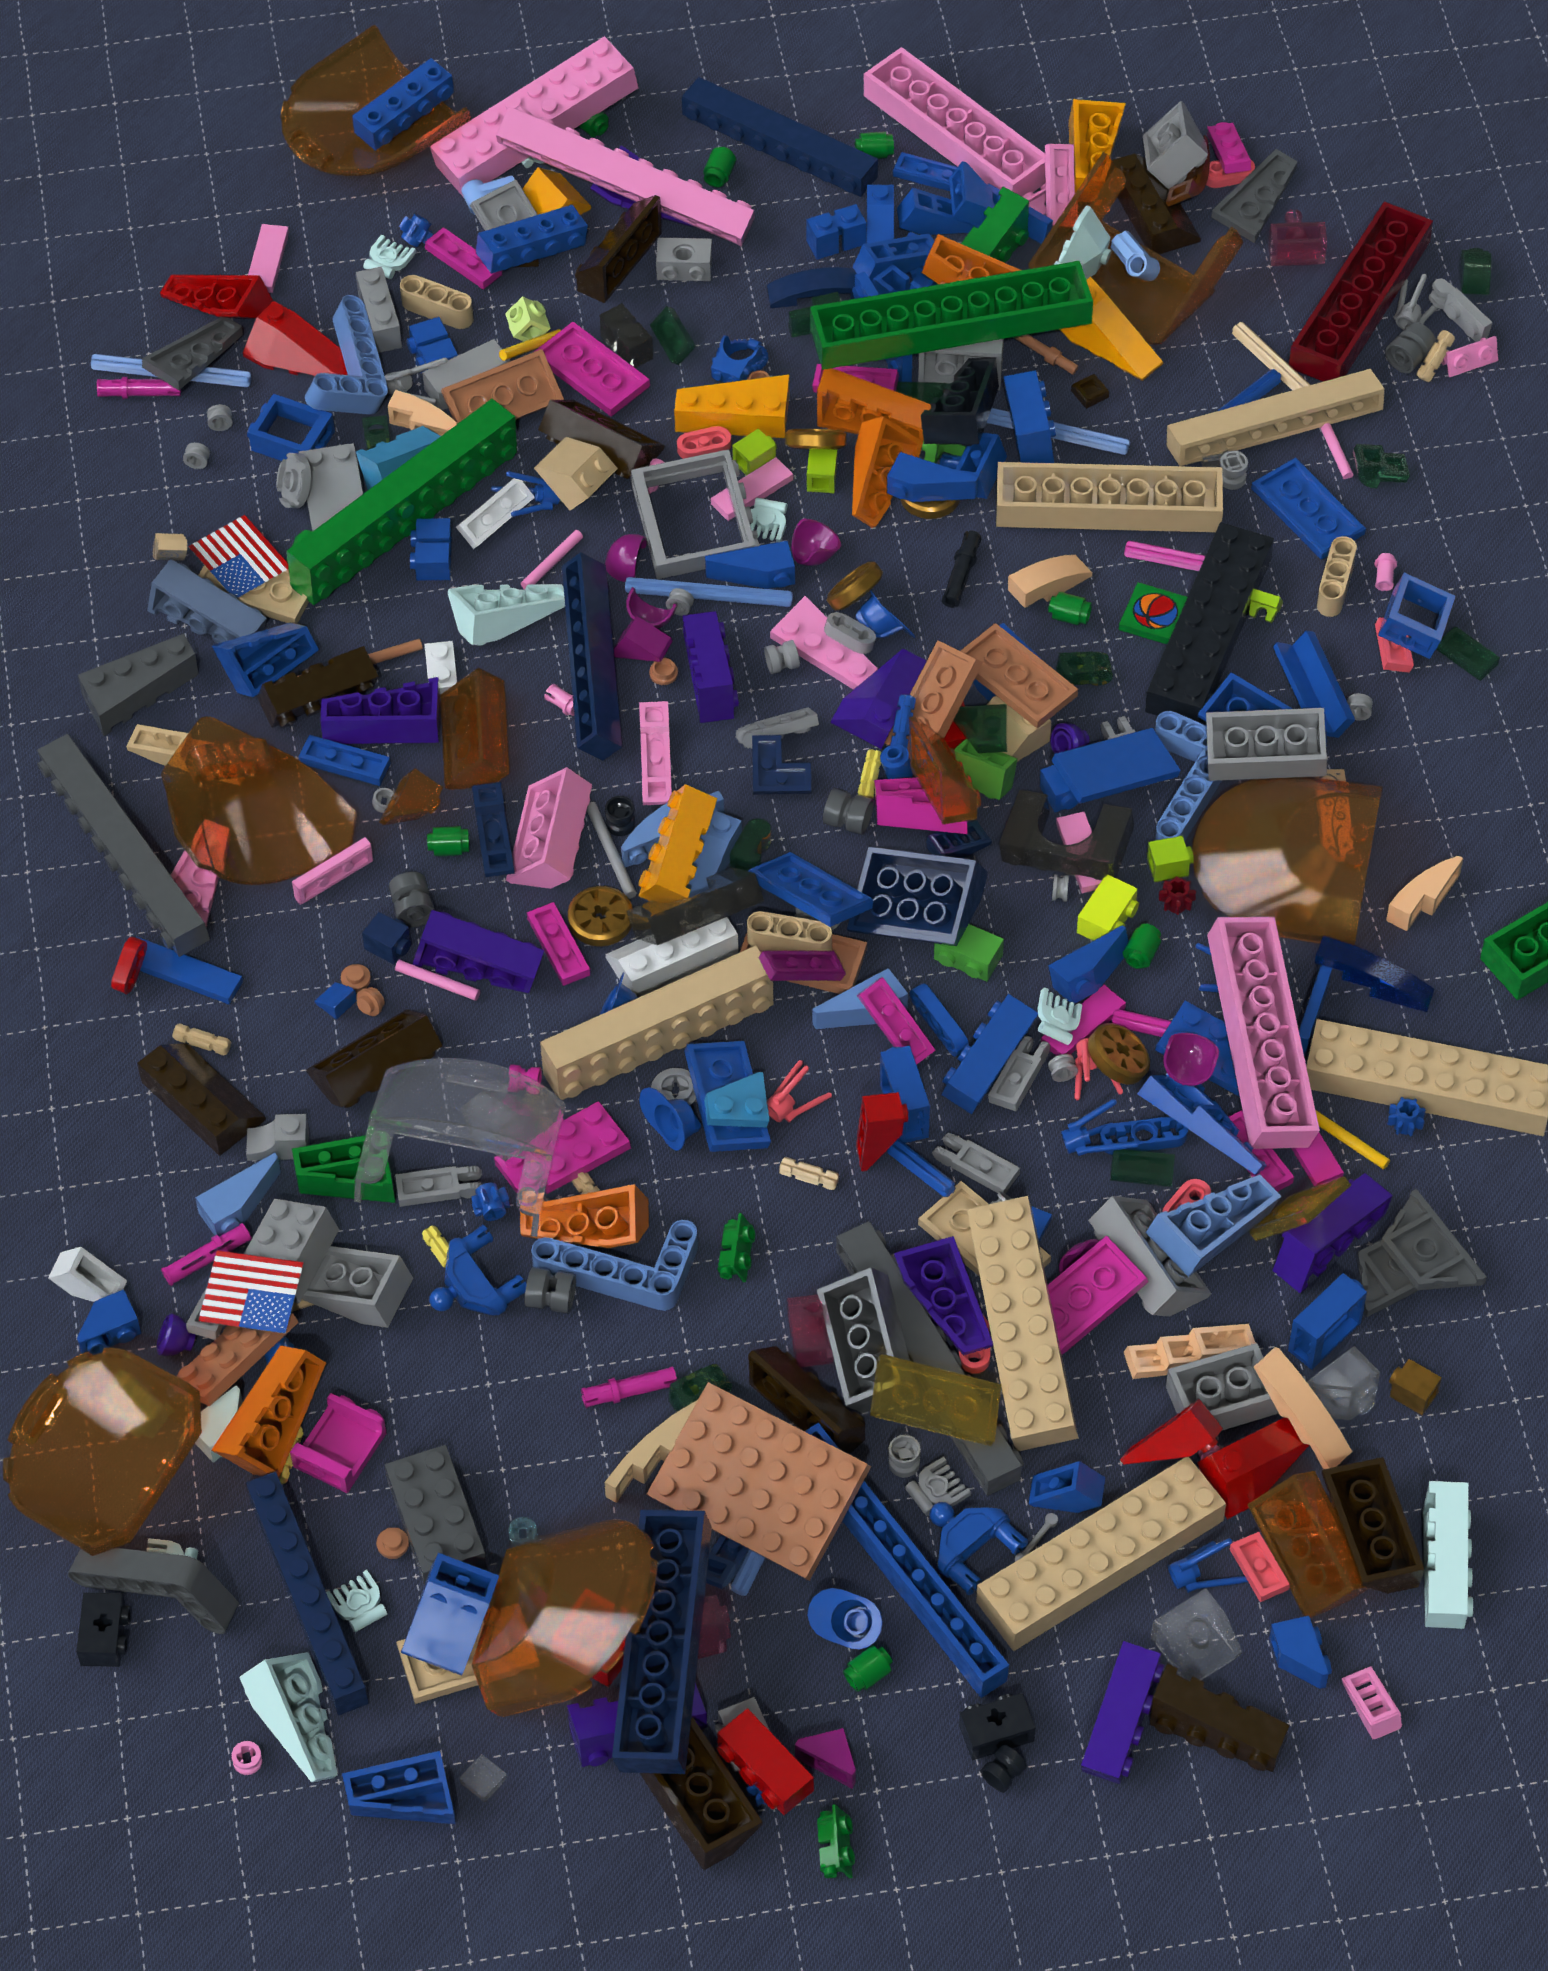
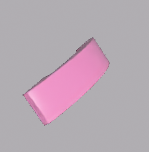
(655, 752)

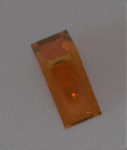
(412, 799)

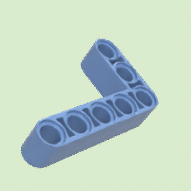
(365, 384)
(1187, 740)
(623, 1271)

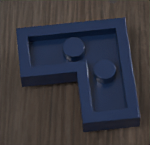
(772, 775)

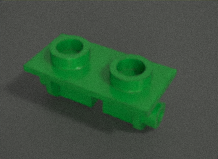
(739, 1237)
(835, 1828)

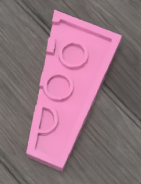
(806, 628)
(196, 884)

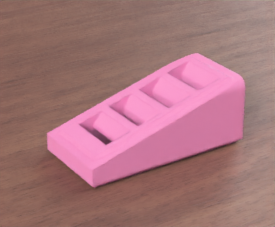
(1382, 1720)

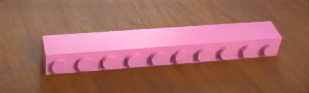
(625, 175)

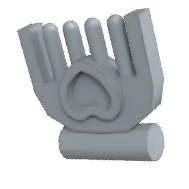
(934, 1487)

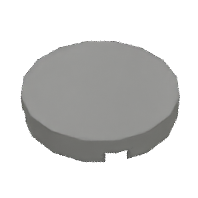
(294, 480)

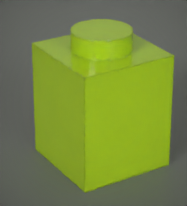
(754, 451)
(822, 470)
(1169, 858)

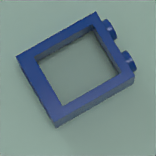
(276, 447)
(1396, 626)
(901, 1075)
(1327, 1321)

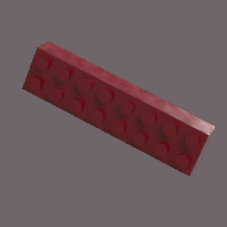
(1360, 293)

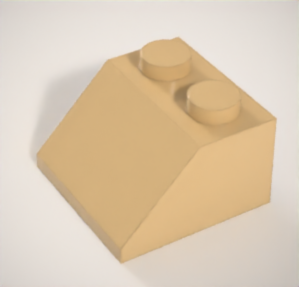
(575, 470)
(1022, 735)

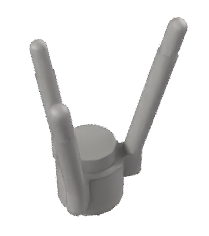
(1411, 311)
(402, 380)

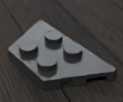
(1428, 1249)
(1381, 1279)

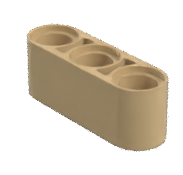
(436, 300)
(1336, 576)
(778, 926)

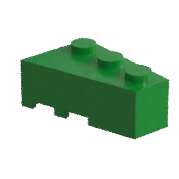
(1003, 227)
(332, 1171)

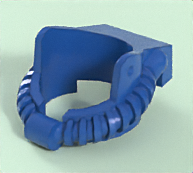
(733, 370)

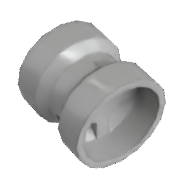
(1234, 469)
(781, 657)
(904, 1448)

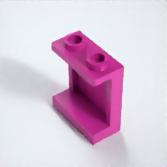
(340, 1443)

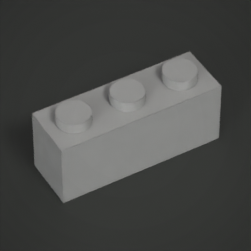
(380, 308)
(460, 368)

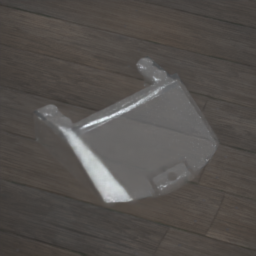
(471, 1108)

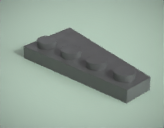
(1256, 196)
(189, 355)

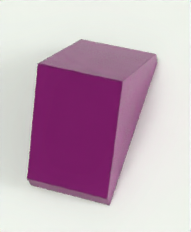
(642, 642)
(829, 1755)

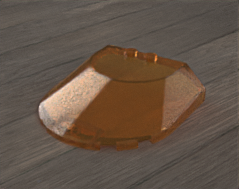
(325, 97)
(1289, 854)
(100, 1447)
(562, 1614)

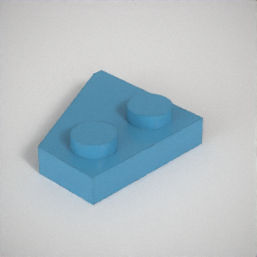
(738, 1103)

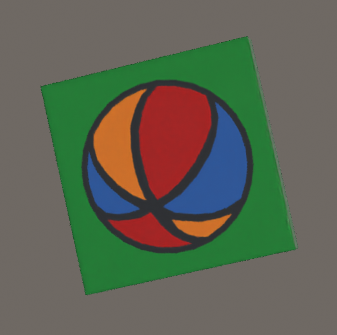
(1152, 613)

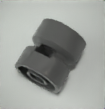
(1410, 347)
(852, 812)
(411, 898)
(539, 1287)

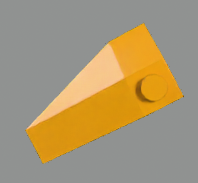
(1114, 337)

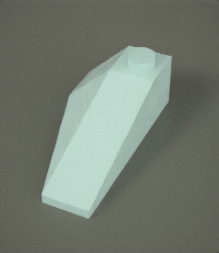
(1087, 244)
(494, 614)
(287, 1700)

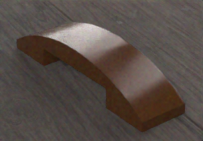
(1192, 185)

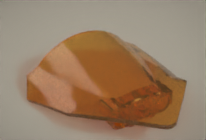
(251, 807)

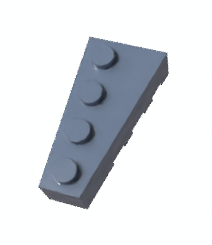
(201, 605)

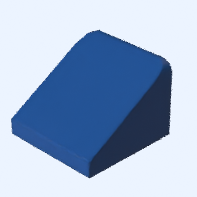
(336, 999)

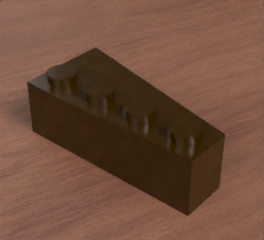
(304, 694)
(1216, 1721)

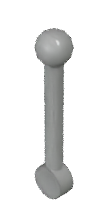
(1050, 1521)

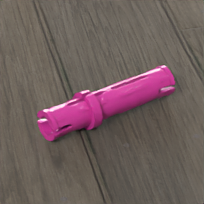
(135, 387)
(174, 1271)
(628, 1387)

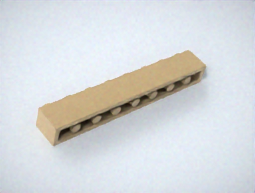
(1276, 416)

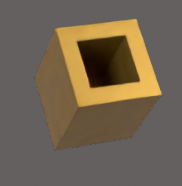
(1414, 1386)

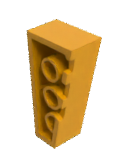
(1092, 131)
(735, 406)
(677, 846)

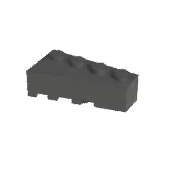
(136, 681)

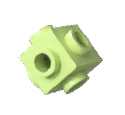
(527, 319)

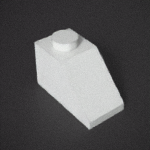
(85, 1275)

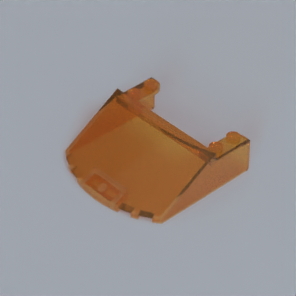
(1151, 306)

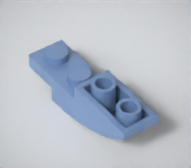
(640, 841)

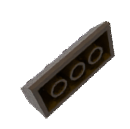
(1145, 204)
(620, 250)
(622, 444)
(364, 1061)
(199, 1095)
(803, 1398)
(1374, 1525)
(705, 1803)

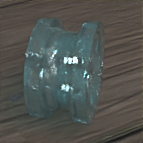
(521, 1523)

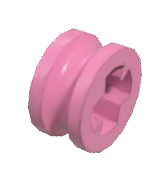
(237, 1755)

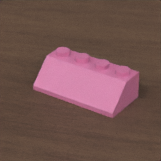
(550, 830)

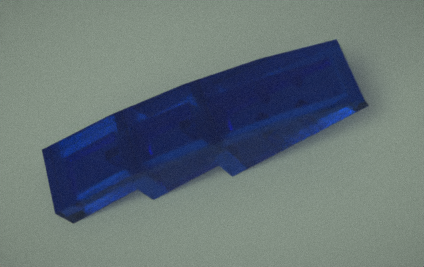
(1384, 978)

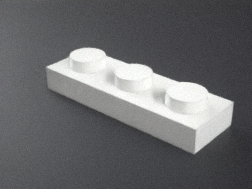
(495, 512)

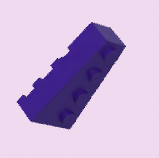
(709, 667)
(384, 716)
(477, 953)
(1313, 1245)
(1122, 1713)
(594, 1728)

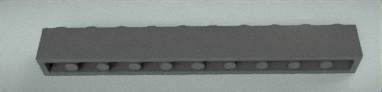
(123, 846)
(865, 1248)

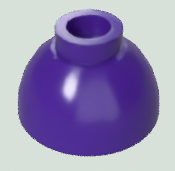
(1067, 737)
(174, 1336)

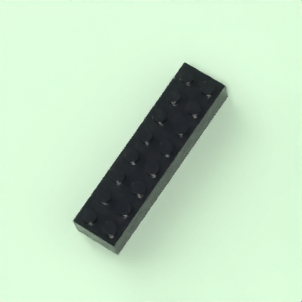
(1210, 622)

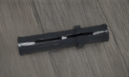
(964, 559)

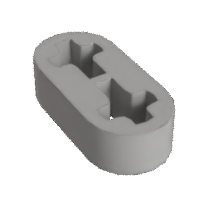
(850, 633)

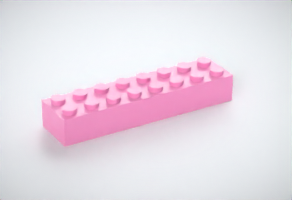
(564, 95)
(954, 123)
(1263, 1033)

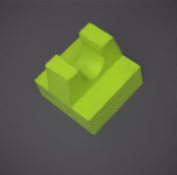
(1265, 601)

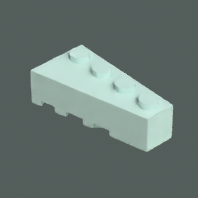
(1447, 1555)

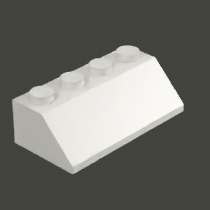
(654, 966)

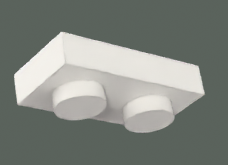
(441, 663)

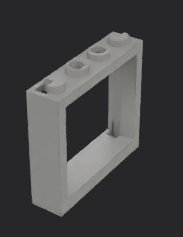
(682, 470)

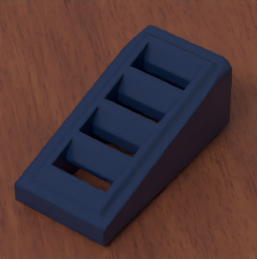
(937, 840)

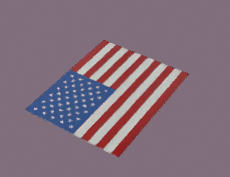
(239, 556)
(251, 1291)

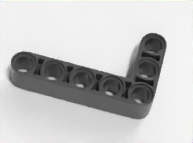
(159, 1576)

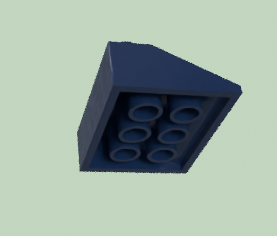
(918, 895)

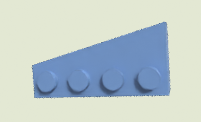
(1208, 1226)

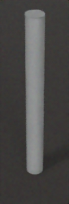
(611, 850)

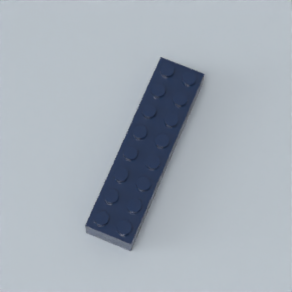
(663, 1655)

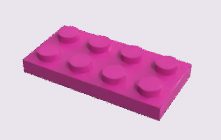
(593, 369)
(583, 1144)
(1092, 1291)

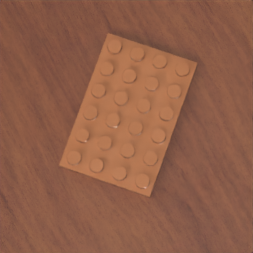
(759, 1480)

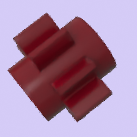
(1177, 895)

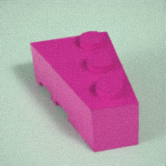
(906, 806)

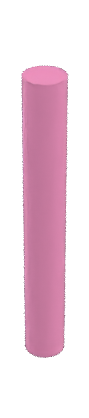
(1336, 451)
(552, 559)
(437, 980)

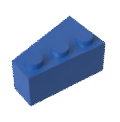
(1029, 417)
(264, 656)
(402, 1790)

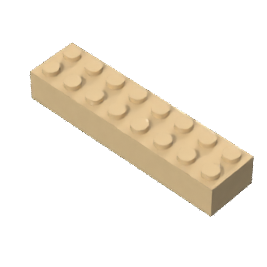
(1109, 497)
(656, 1024)
(1440, 1076)
(1022, 1324)
(1100, 1553)

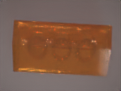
(474, 731)
(941, 775)
(1308, 1543)

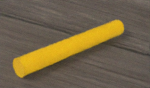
(526, 346)
(1352, 1141)

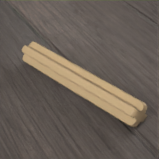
(1268, 356)

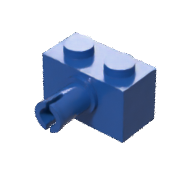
(979, 461)

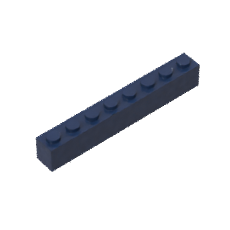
(779, 136)
(591, 657)
(307, 1593)

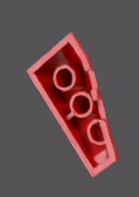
(219, 294)
(291, 343)
(1252, 1464)

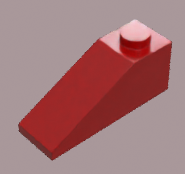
(879, 1126)
(1178, 1437)

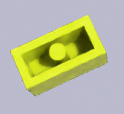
(1107, 908)

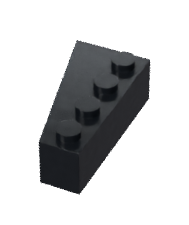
(964, 406)

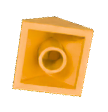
(552, 191)

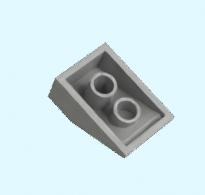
(1174, 146)
(333, 481)
(360, 1285)

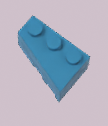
(389, 456)

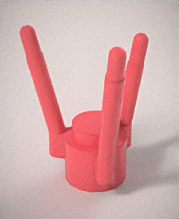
(1085, 1064)
(781, 1102)

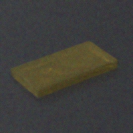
(1299, 1208)
(935, 1400)

